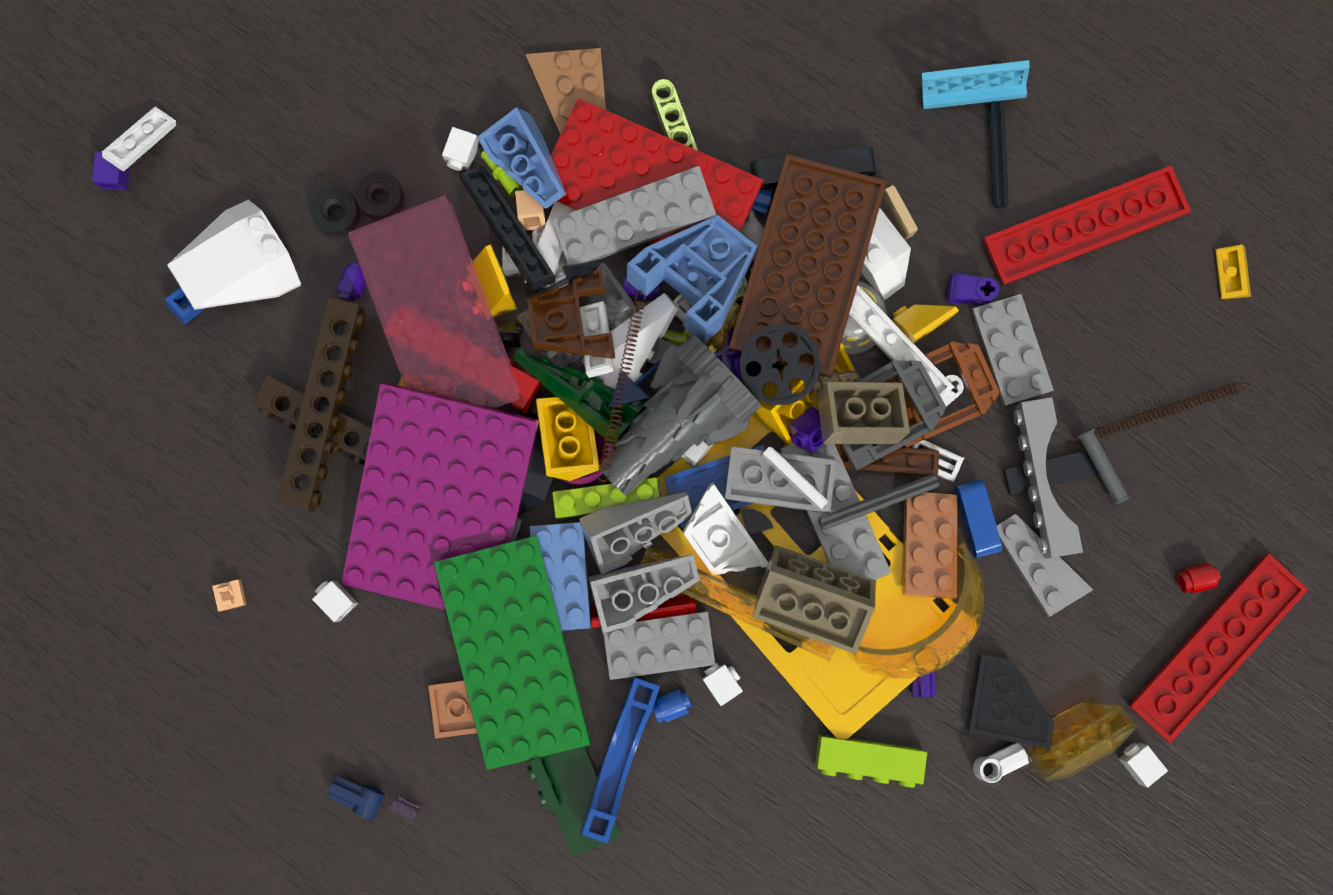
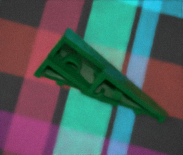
(582, 394)

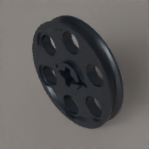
(770, 374)

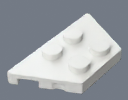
(720, 536)

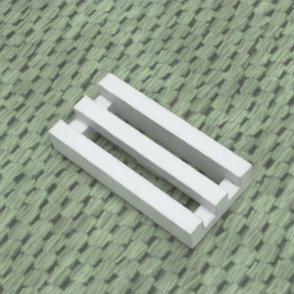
(950, 477)

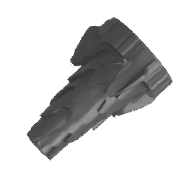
(692, 404)

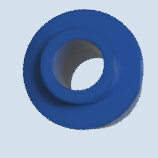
(671, 706)

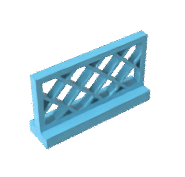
(975, 84)

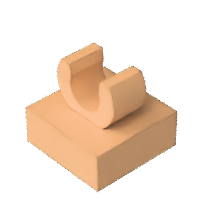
(229, 595)

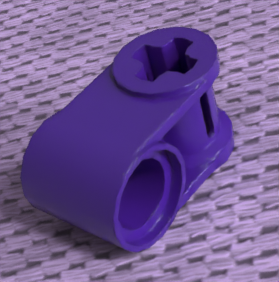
(967, 289)

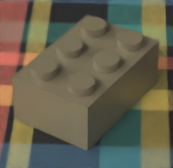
(862, 413)

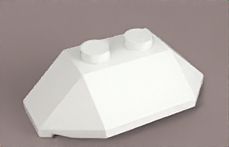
(886, 258)

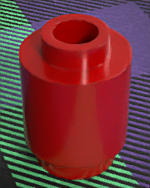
(1198, 578)

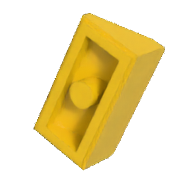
(1233, 272)

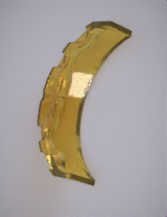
(941, 646)

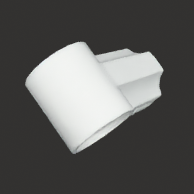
(1002, 761)

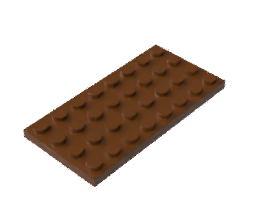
(810, 258)

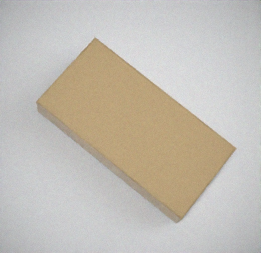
(899, 212)

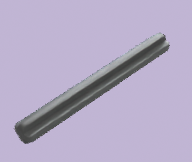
(878, 502)

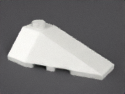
(653, 325)

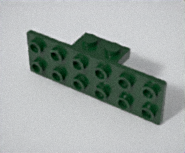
(566, 788)

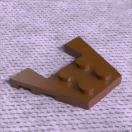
(558, 321)

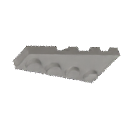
(1049, 579)

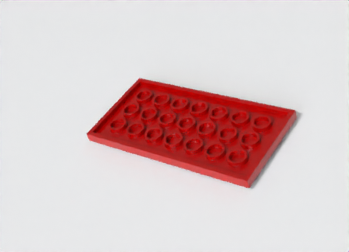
(609, 155)

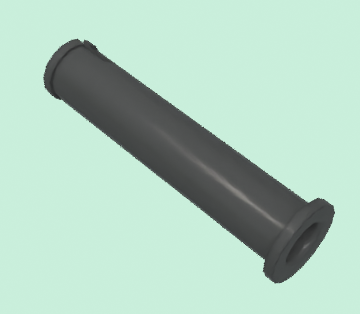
(1103, 466)

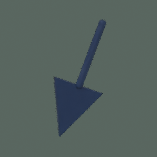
(633, 392)

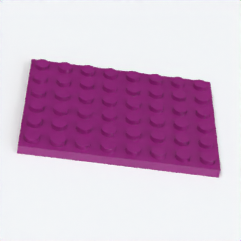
(433, 488)

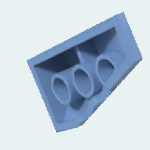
(524, 156)

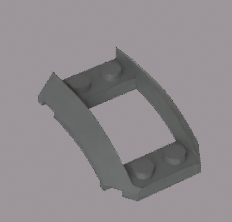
(923, 398)

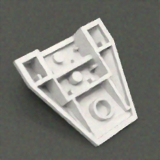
(235, 261)

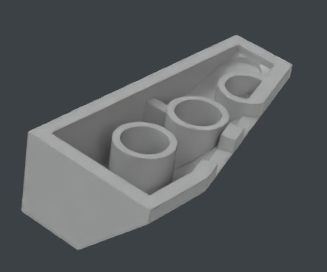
(625, 528)
(636, 590)

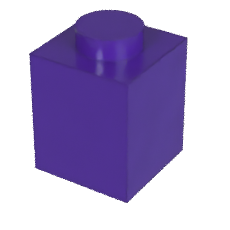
(107, 175)

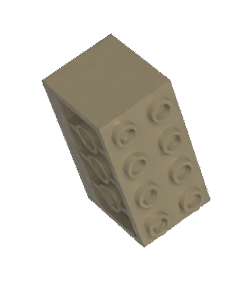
(815, 599)

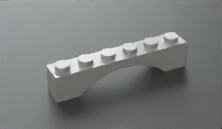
(1057, 531)

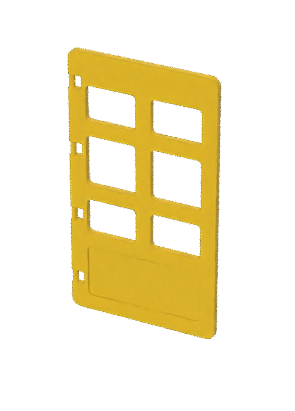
(838, 688)

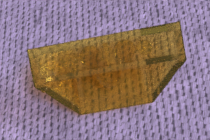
(1082, 738)

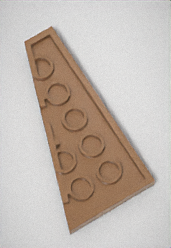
(566, 77)

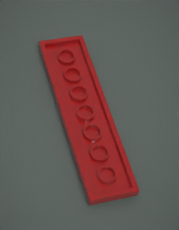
(1086, 225)
(1218, 648)

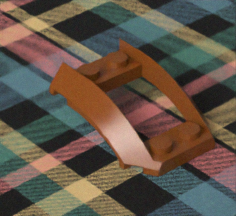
(976, 378)

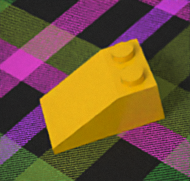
(493, 283)

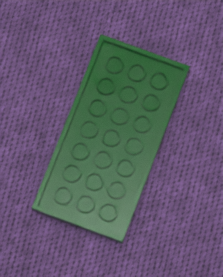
(512, 653)

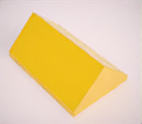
(566, 441)

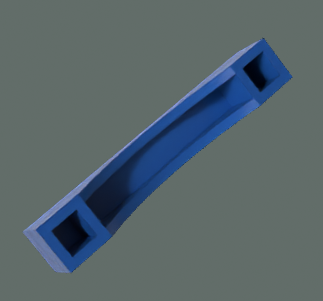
(618, 758)

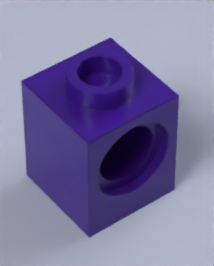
(807, 430)

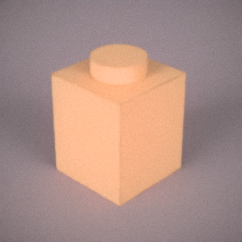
(529, 211)

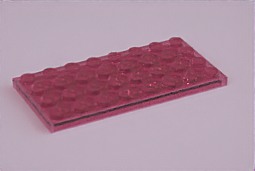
(434, 306)

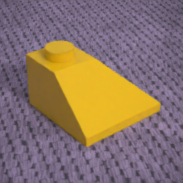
(922, 319)

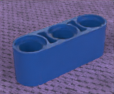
(978, 518)

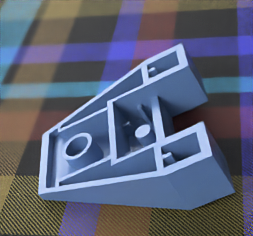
(703, 266)

